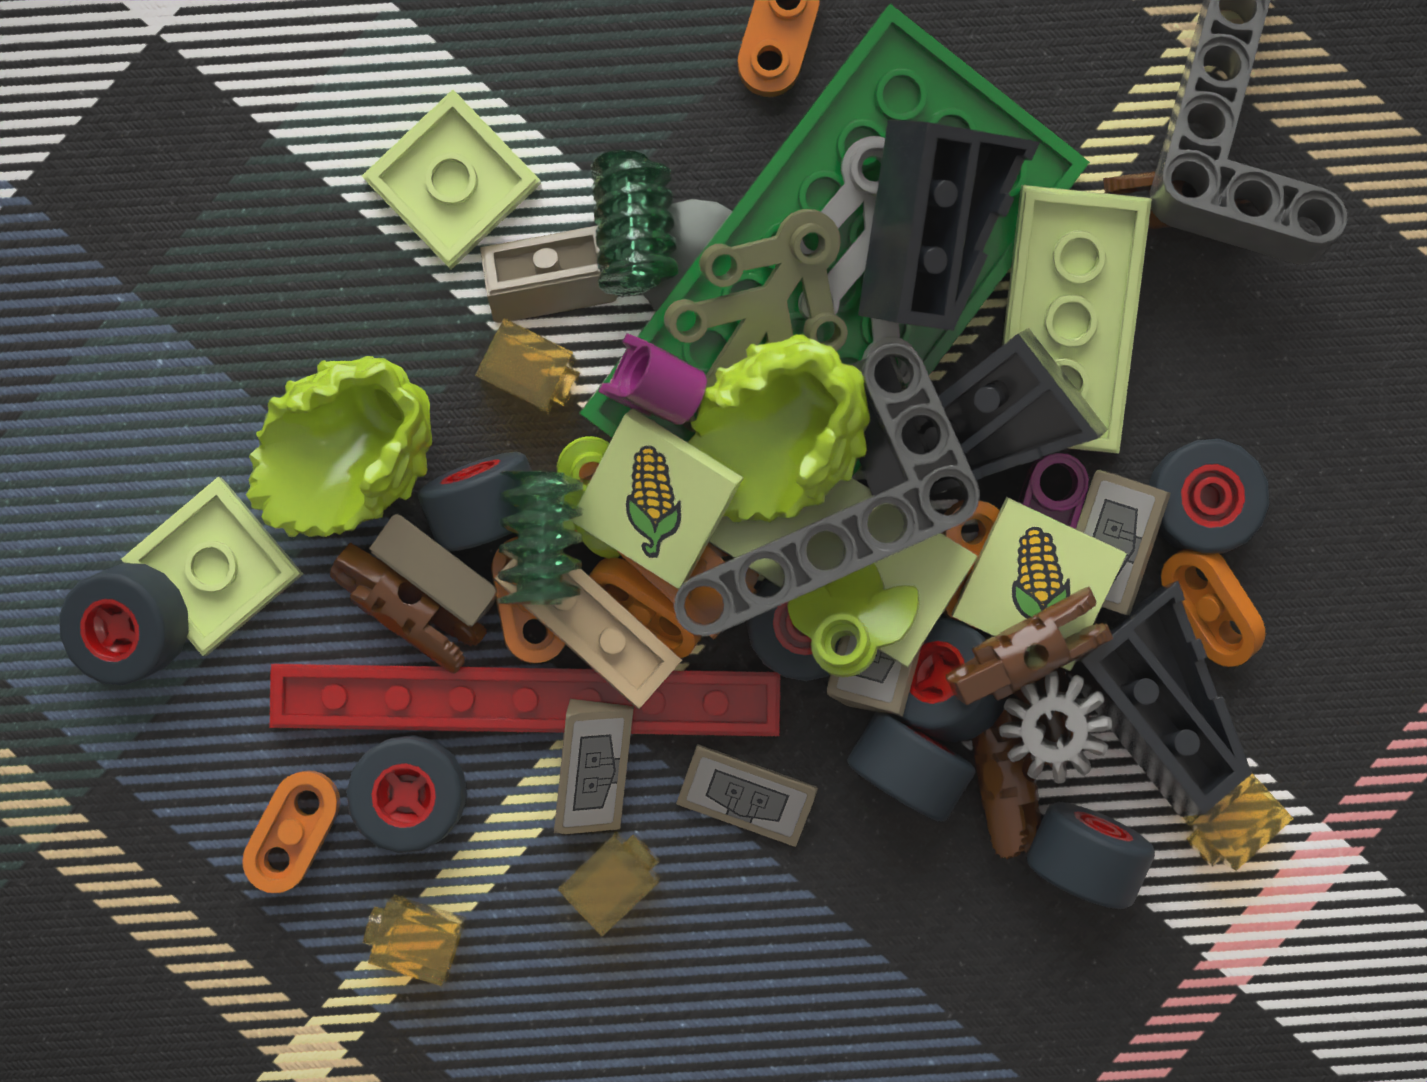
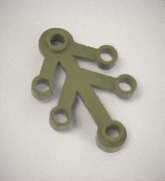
(765, 308)

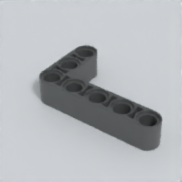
(1206, 161)
(851, 523)

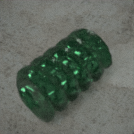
(632, 222)
(540, 538)

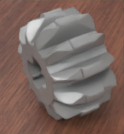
(1078, 722)

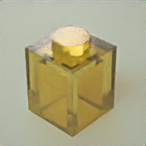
(528, 367)
(1237, 825)
(611, 881)
(414, 939)

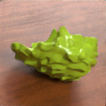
(785, 424)
(340, 447)

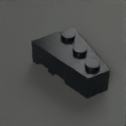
(934, 217)
(1013, 411)
(1166, 703)

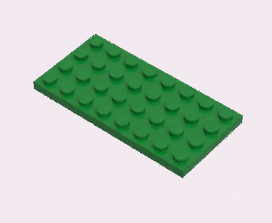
(888, 76)

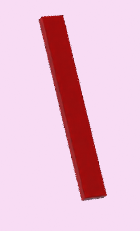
(513, 699)

